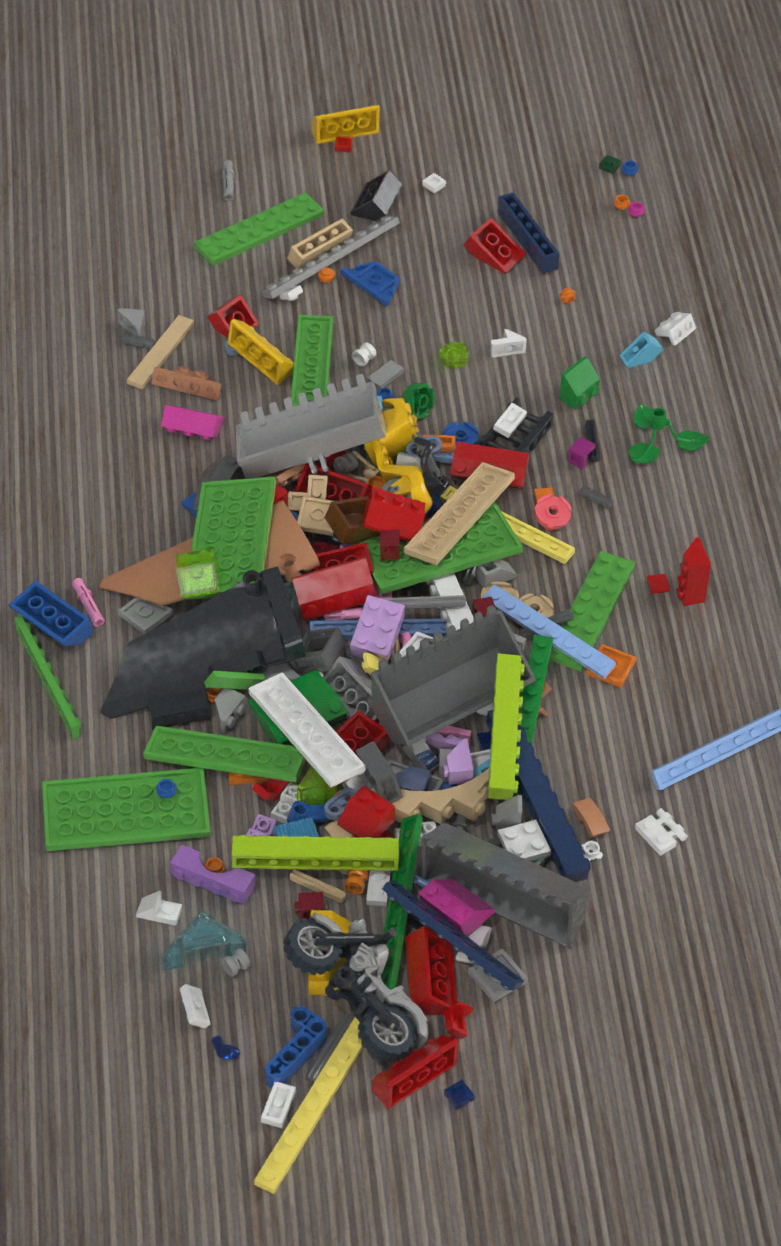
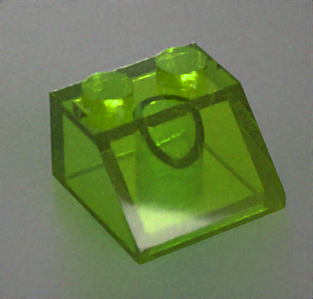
(197, 573)
(314, 789)

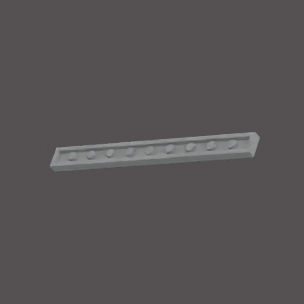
(325, 259)

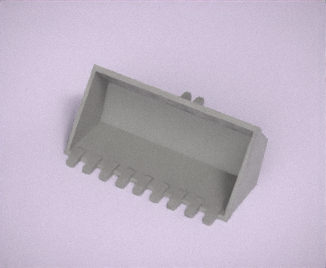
(309, 429)

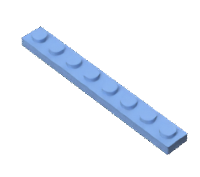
(542, 626)
(717, 750)

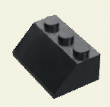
(377, 197)

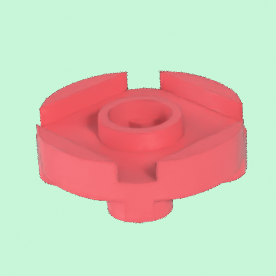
(547, 520)

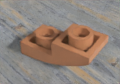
(591, 817)

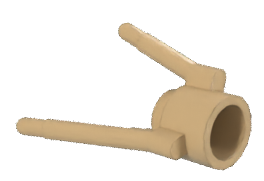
(369, 470)

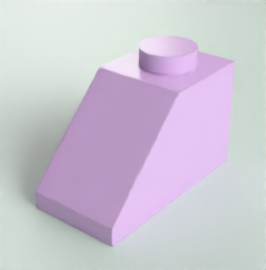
(459, 764)

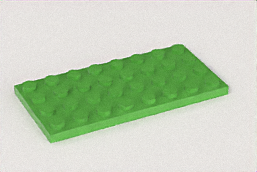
(236, 523)
(484, 542)
(124, 810)

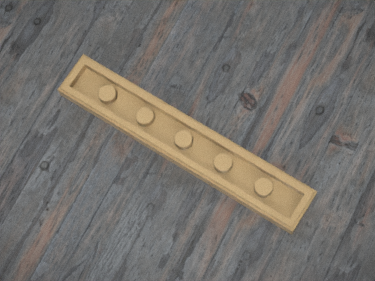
(160, 352)

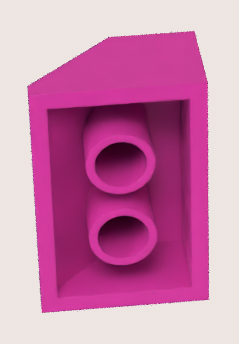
(191, 422)
(456, 904)

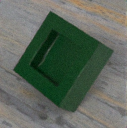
(609, 164)

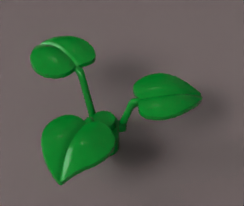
(647, 417)

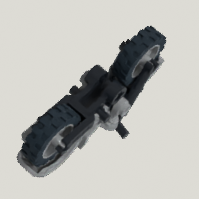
(387, 1017)

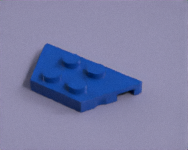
(374, 280)

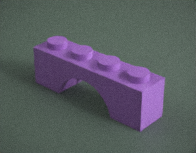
(235, 884)

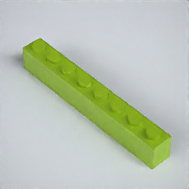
(504, 727)
(315, 853)

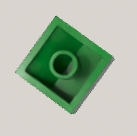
(579, 383)

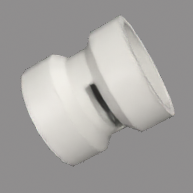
(364, 354)

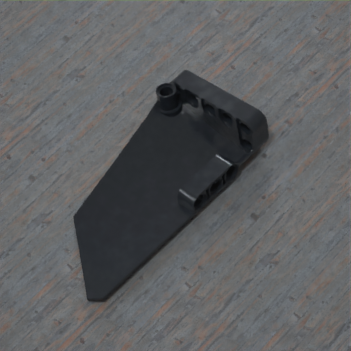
(232, 632)

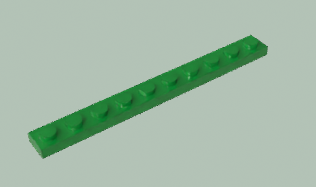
(533, 692)
(396, 915)

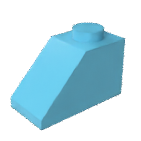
(641, 351)

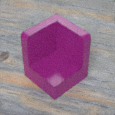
(579, 452)

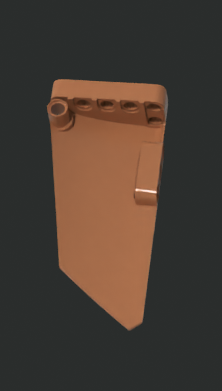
(157, 578)

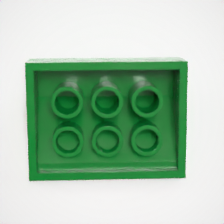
(317, 693)

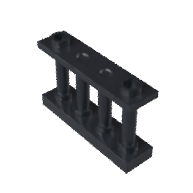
(527, 444)

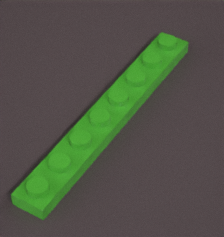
(50, 682)

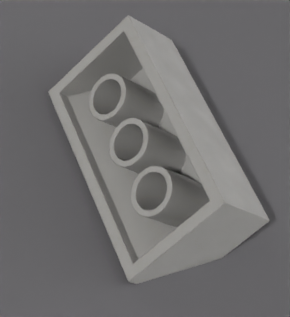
(352, 687)

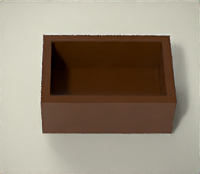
(347, 518)

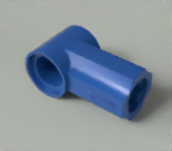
(301, 810)

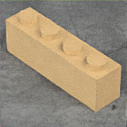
(319, 243)

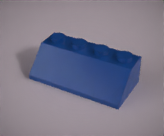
(52, 615)

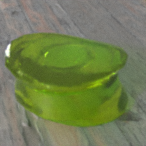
(454, 355)

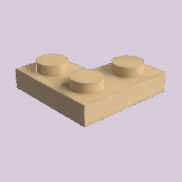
(316, 489)

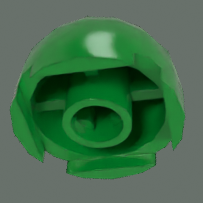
(420, 398)

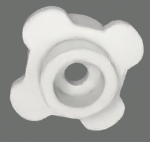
(589, 847)

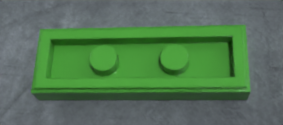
(233, 680)

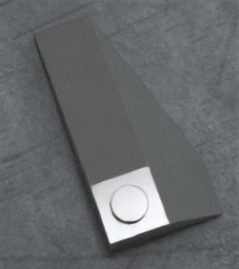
(221, 470)

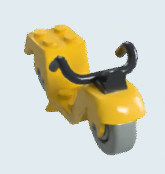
(403, 479)

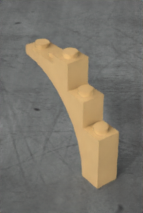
(441, 804)

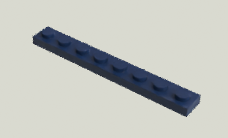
(447, 931)

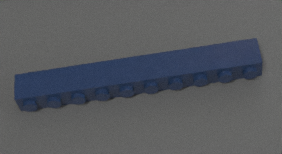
(545, 809)

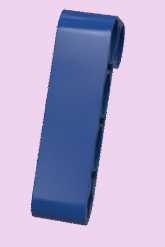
(281, 1070)

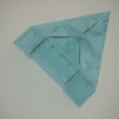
(200, 934)

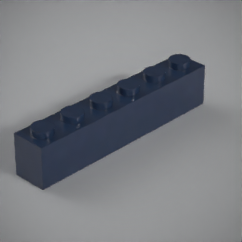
(528, 232)

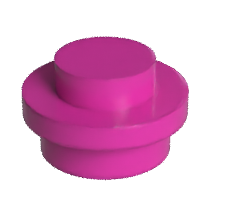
(636, 209)

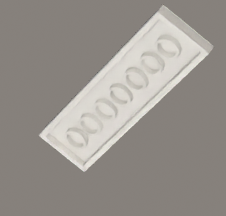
(307, 729)

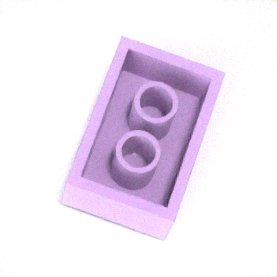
(377, 628)

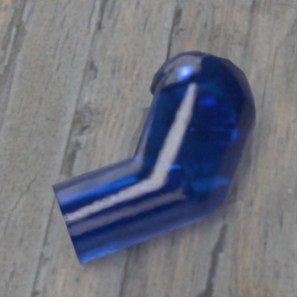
(225, 1051)

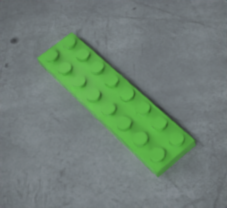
(258, 229)
(312, 356)
(595, 602)
(224, 753)

